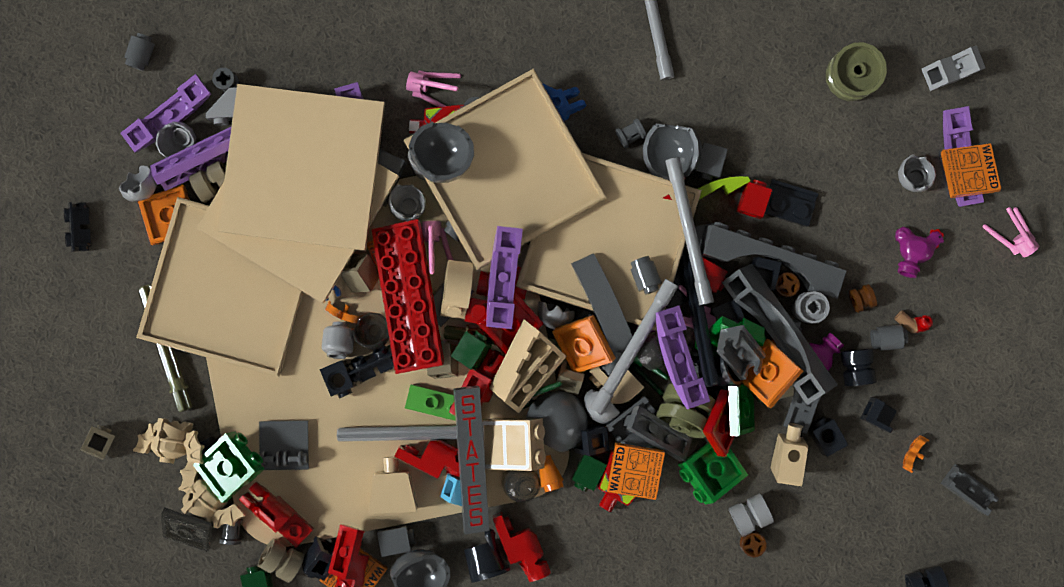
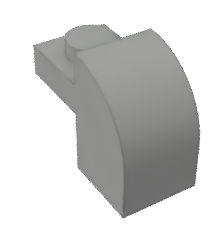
(953, 68)

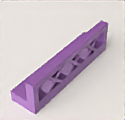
(191, 157)

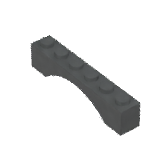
(816, 276)
(756, 297)

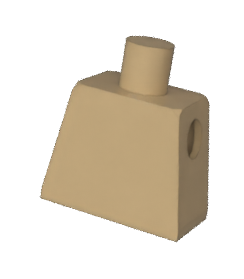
(790, 456)
(392, 490)

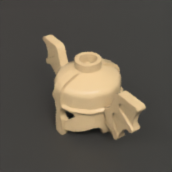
(171, 441)
(203, 502)

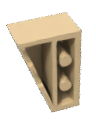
(525, 367)

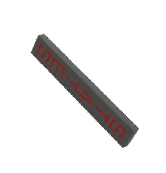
(471, 459)

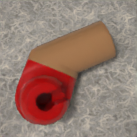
(914, 325)

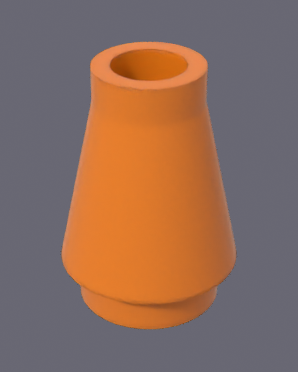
(550, 476)

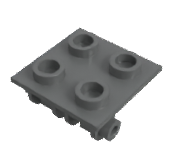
(284, 445)

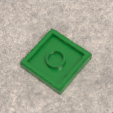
(741, 410)

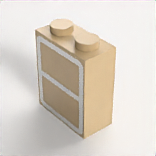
(513, 444)

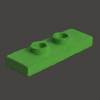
(430, 402)

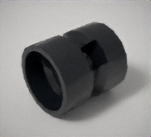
(858, 367)
(934, 575)

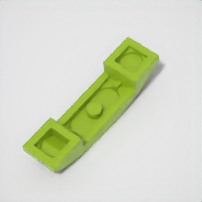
(728, 185)

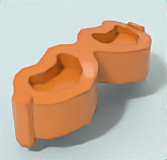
(342, 314)
(913, 452)

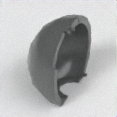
(671, 142)
(441, 151)
(562, 417)
(420, 569)

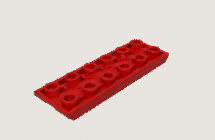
(407, 296)

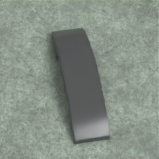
(603, 302)

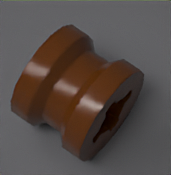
(790, 283)
(863, 298)
(754, 548)

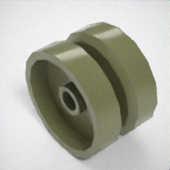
(870, 71)
(684, 420)

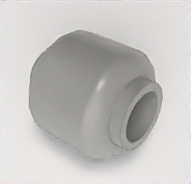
(337, 340)

